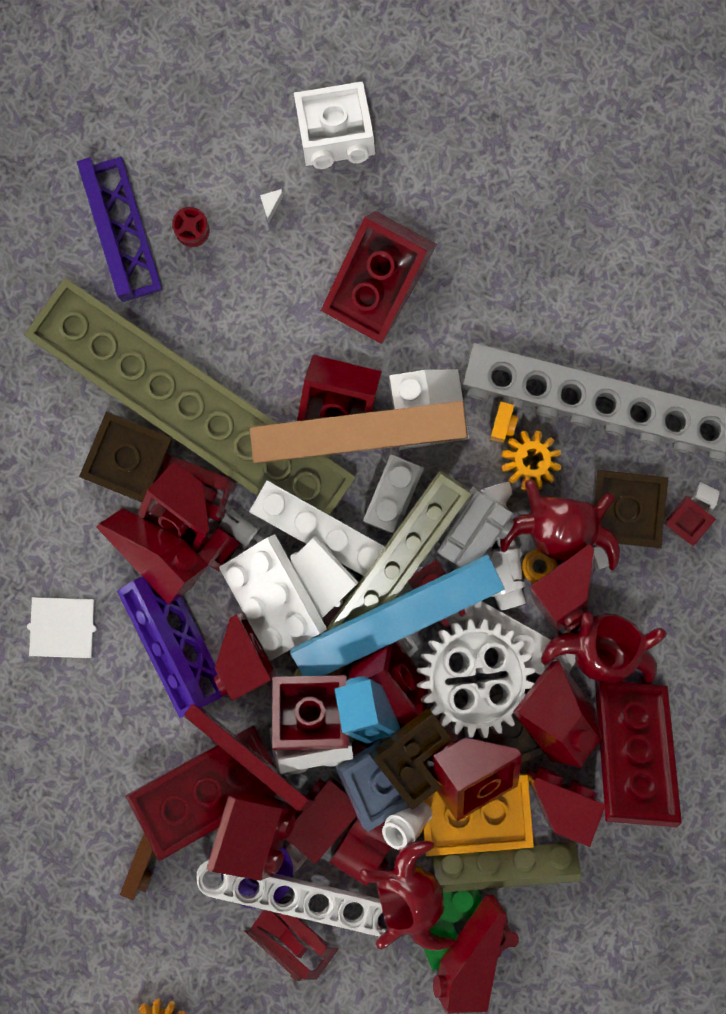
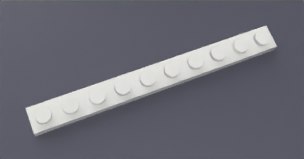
(360, 552)

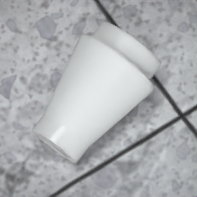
(406, 826)

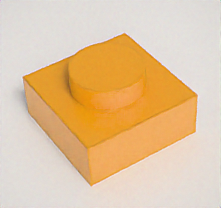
(504, 423)

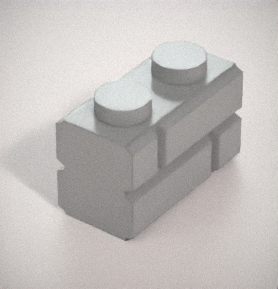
(393, 494)
(475, 529)

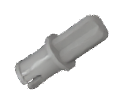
(242, 530)

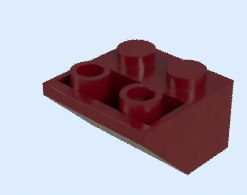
(567, 809)

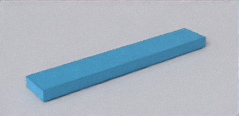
(398, 618)

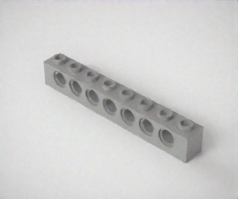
(589, 386)

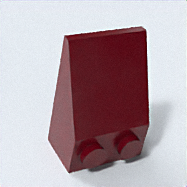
(377, 276)

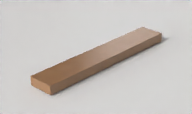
(359, 432)

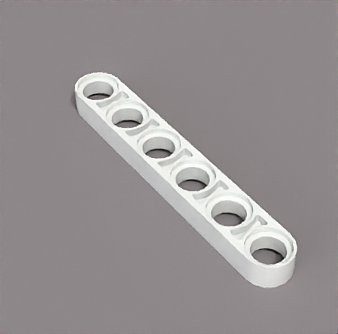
(298, 906)

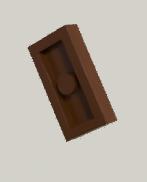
(139, 875)

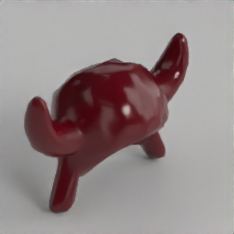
(564, 526)
(608, 648)
(409, 899)

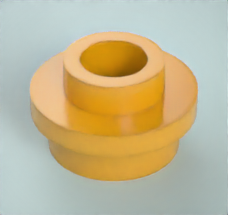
(527, 565)

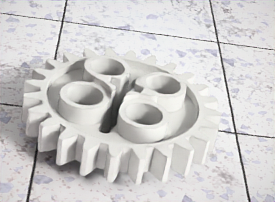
(472, 646)

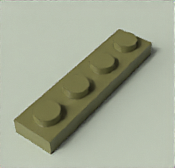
(508, 867)

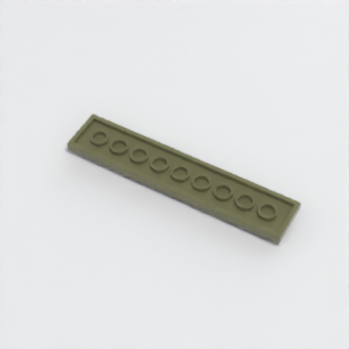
(175, 396)

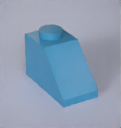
(365, 710)

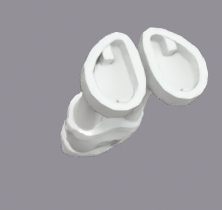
(508, 563)

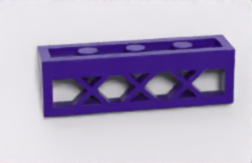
(106, 231)
(165, 650)

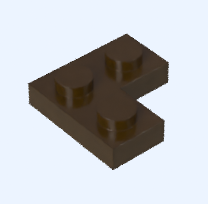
(404, 753)

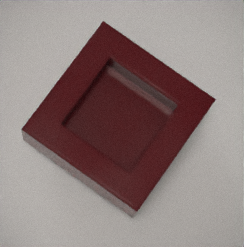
(689, 521)
(218, 549)

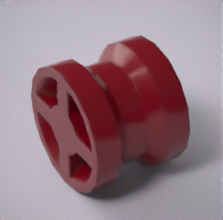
(187, 220)

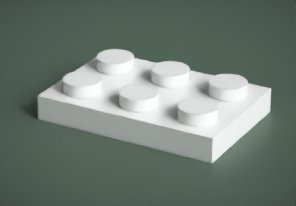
(272, 597)

